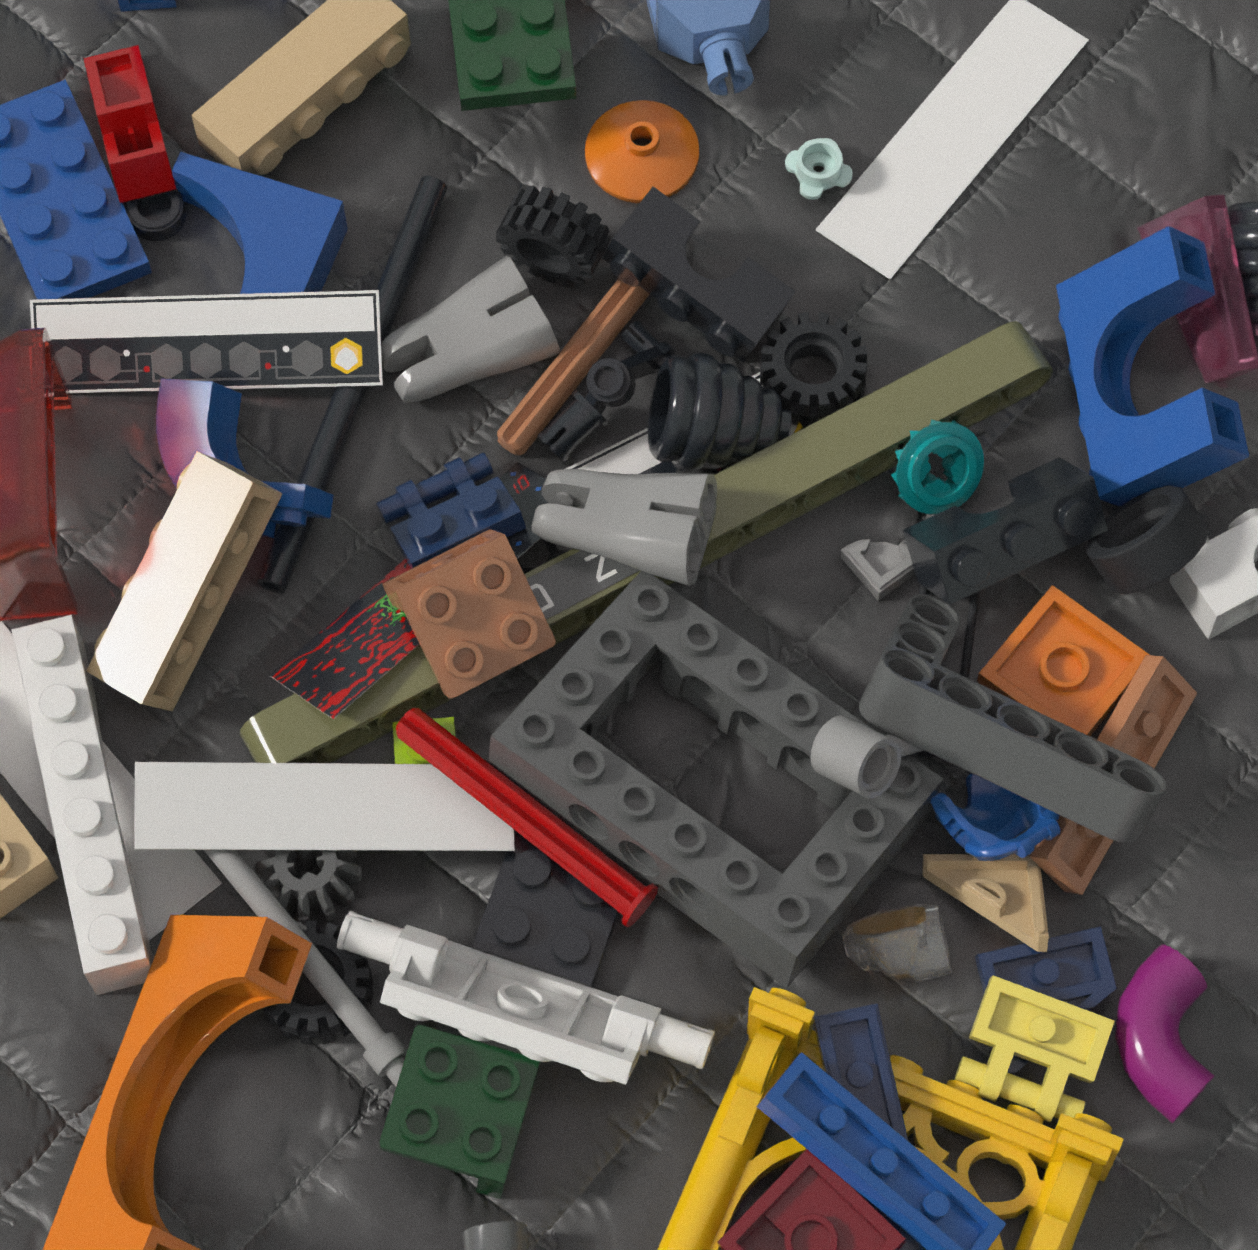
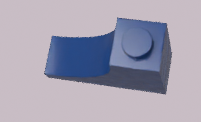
(281, 229)

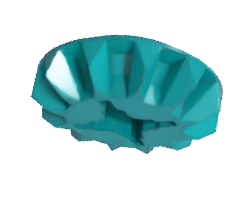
(961, 464)

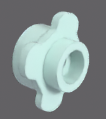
(822, 153)

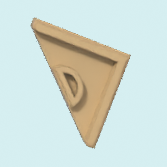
(1000, 890)

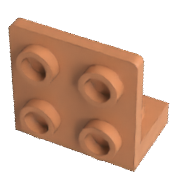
(472, 612)

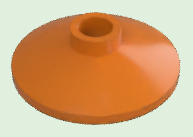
(631, 169)

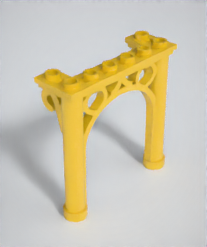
(780, 1029)

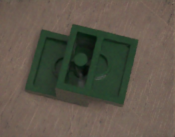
(511, 52)

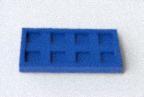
(62, 200)

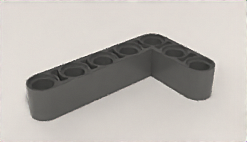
(1001, 737)

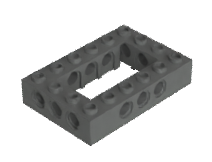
(658, 839)

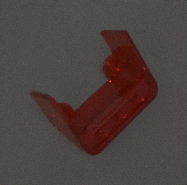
(29, 562)

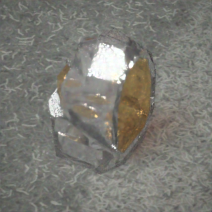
(901, 943)

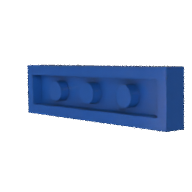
(878, 1161)

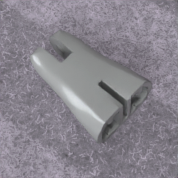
(470, 336)
(633, 519)

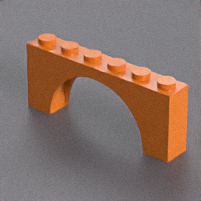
(197, 987)

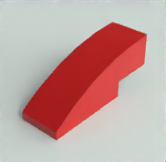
(129, 124)

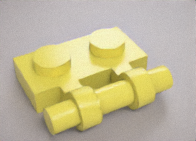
(1043, 1032)

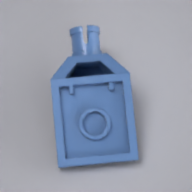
(712, 34)

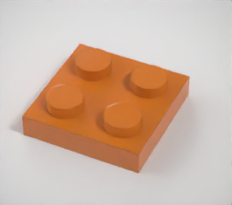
(1064, 663)

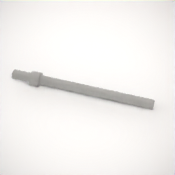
(383, 1051)

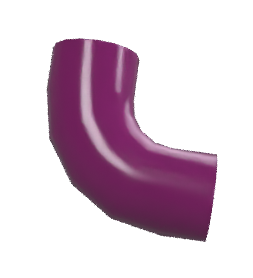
(1150, 1035)

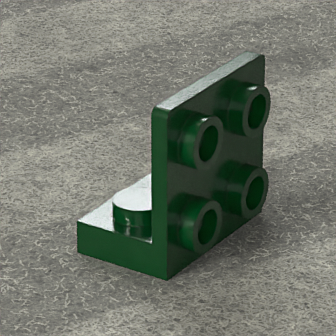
(460, 1106)

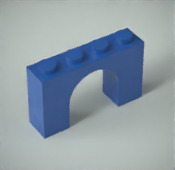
(1104, 323)

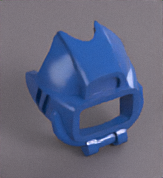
(993, 819)

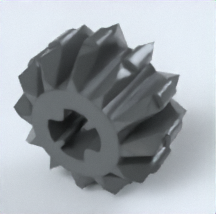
(310, 891)

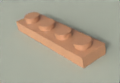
(1139, 727)

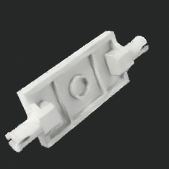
(519, 1004)

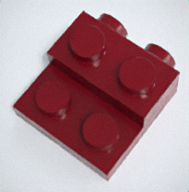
(811, 1211)

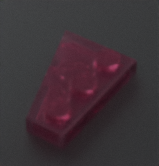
(1221, 325)

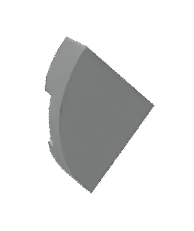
(879, 565)

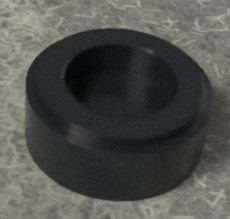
(157, 215)

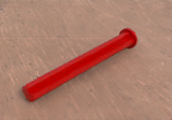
(526, 815)

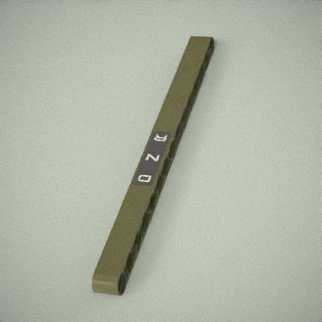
(750, 502)

